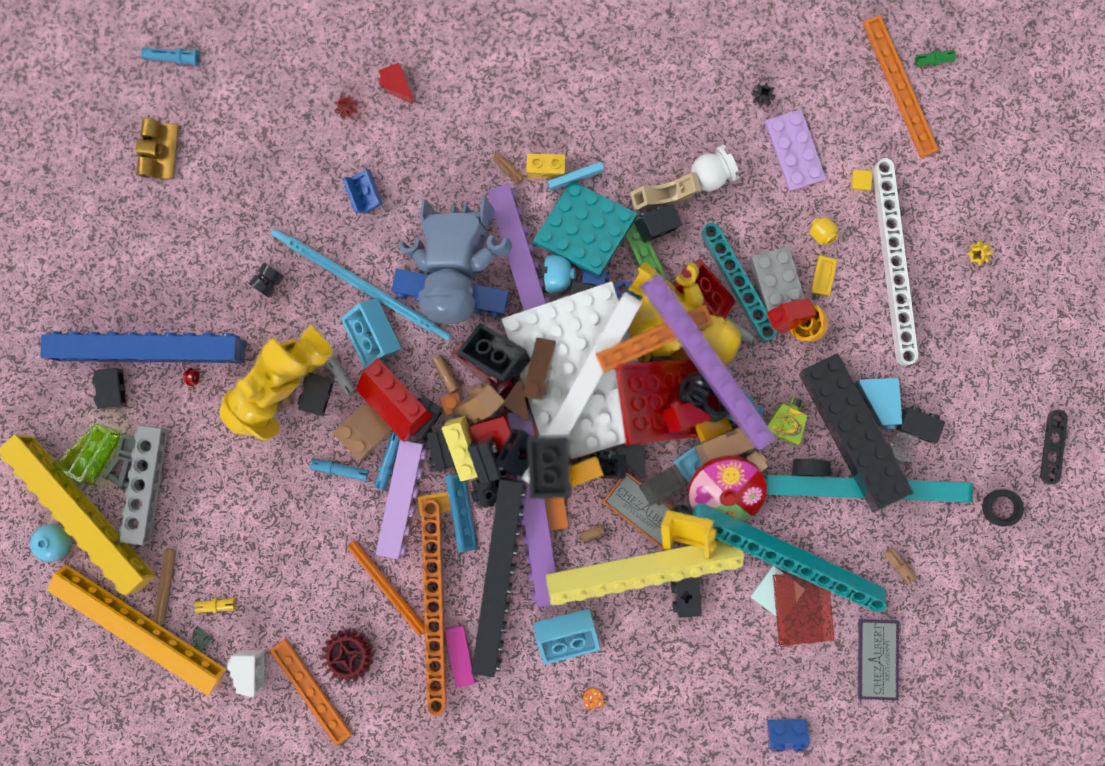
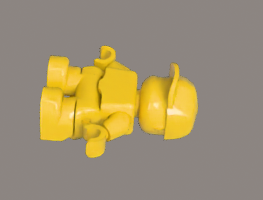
(721, 335)
(252, 402)

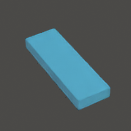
(575, 176)

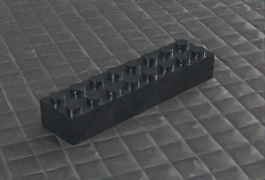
(855, 433)

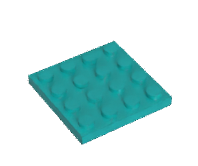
(585, 228)

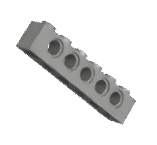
(151, 476)

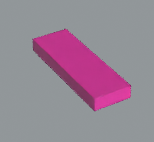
(459, 656)

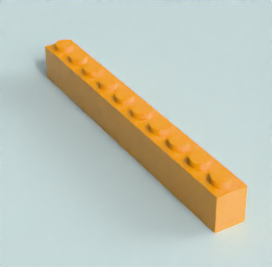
(136, 629)

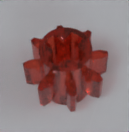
(347, 111)

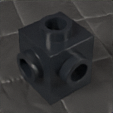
(484, 494)

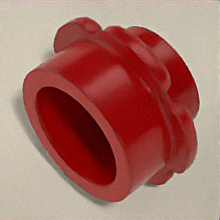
(188, 377)

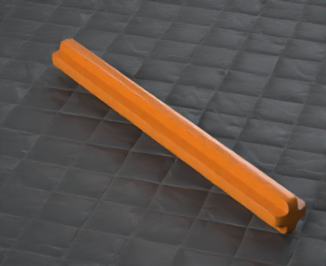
(386, 587)

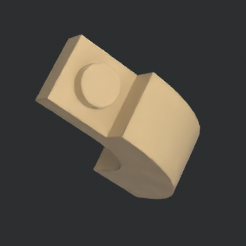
(670, 193)

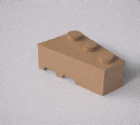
(479, 403)
(727, 444)

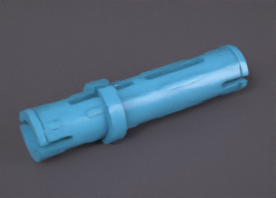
(388, 462)
(338, 469)

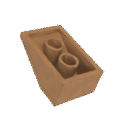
(362, 431)

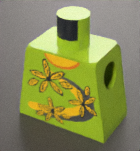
(788, 422)

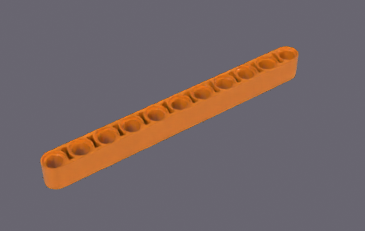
(434, 615)

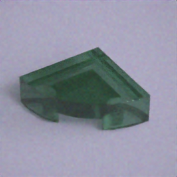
(200, 639)

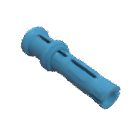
(179, 55)

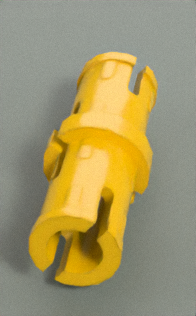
(215, 605)

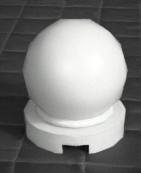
(715, 169)

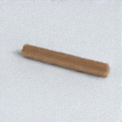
(164, 586)

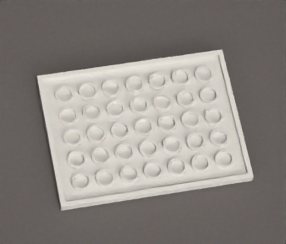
(576, 327)

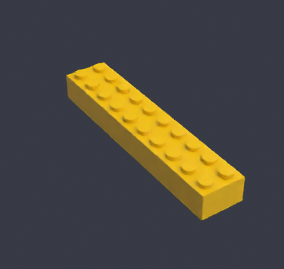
(76, 514)

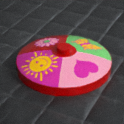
(729, 486)

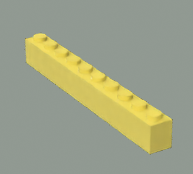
(640, 572)

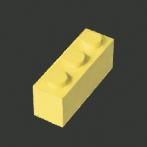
(458, 439)

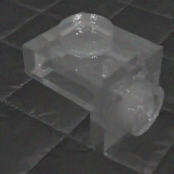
(902, 447)

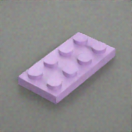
(795, 150)

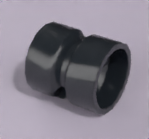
(273, 277)

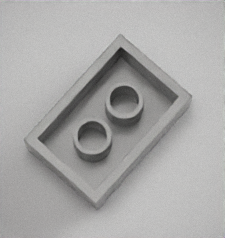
(776, 278)

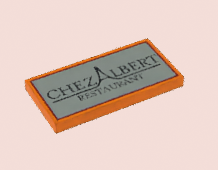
(632, 505)

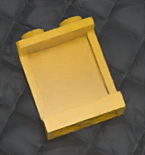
(689, 531)

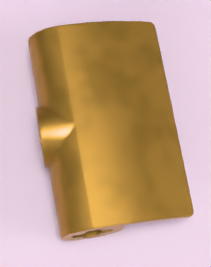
(156, 149)

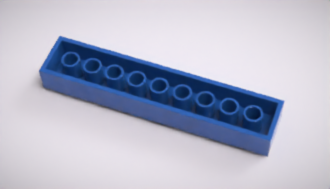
(142, 348)

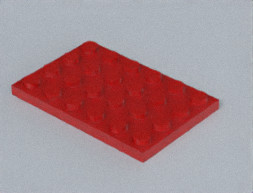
(649, 390)

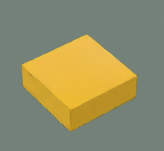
(861, 180)

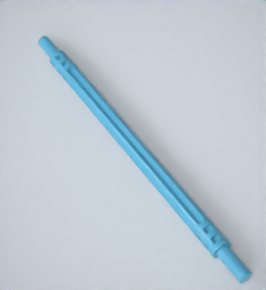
(362, 285)

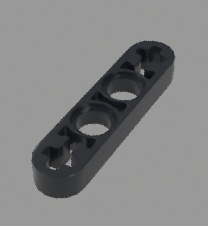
(1057, 447)

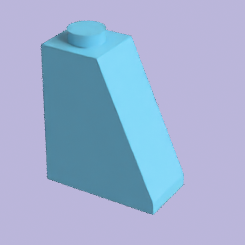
(882, 400)

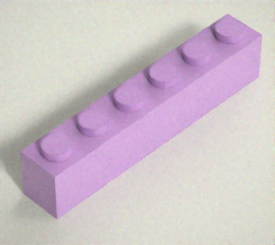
(400, 500)

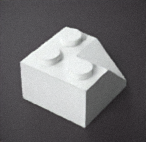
(248, 671)

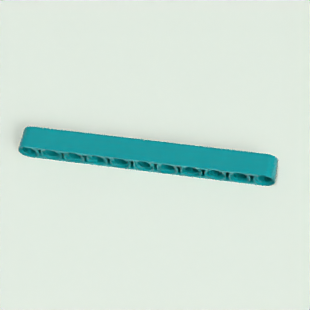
(849, 489)
(794, 560)

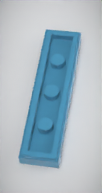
(461, 513)

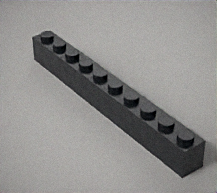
(497, 577)

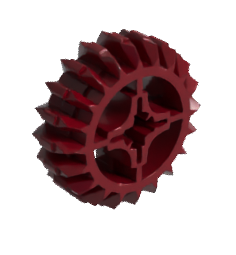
(363, 649)

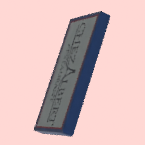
(878, 659)

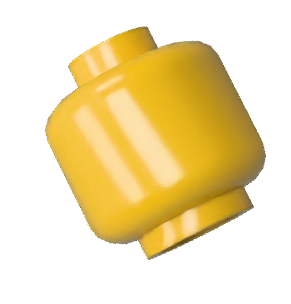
(823, 231)

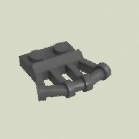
(123, 452)

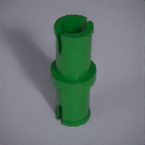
(935, 58)

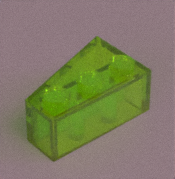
(89, 454)

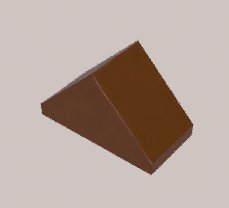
(516, 401)

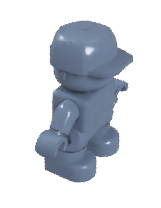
(452, 257)

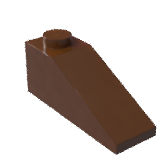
(539, 369)

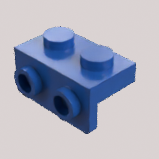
(362, 192)
(788, 735)

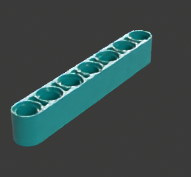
(737, 272)

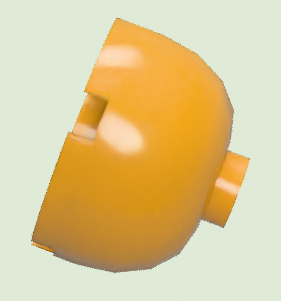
(814, 328)

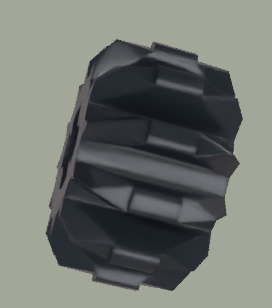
(694, 389)

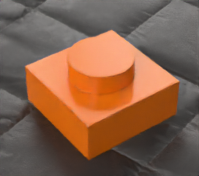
(450, 402)

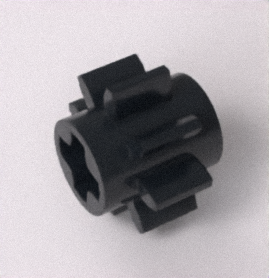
(764, 89)

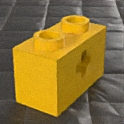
(545, 165)

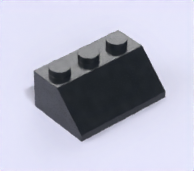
(494, 353)

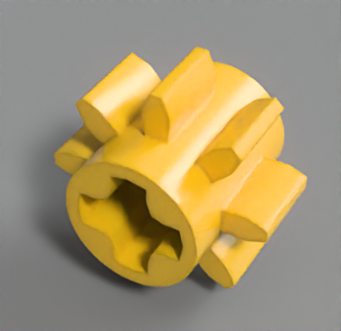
(984, 248)

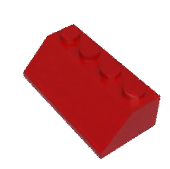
(392, 400)

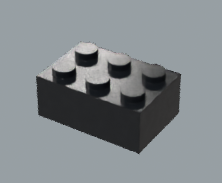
(549, 466)

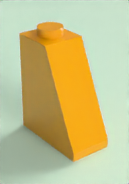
(585, 470)

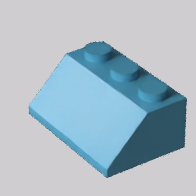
(370, 332)
(566, 636)

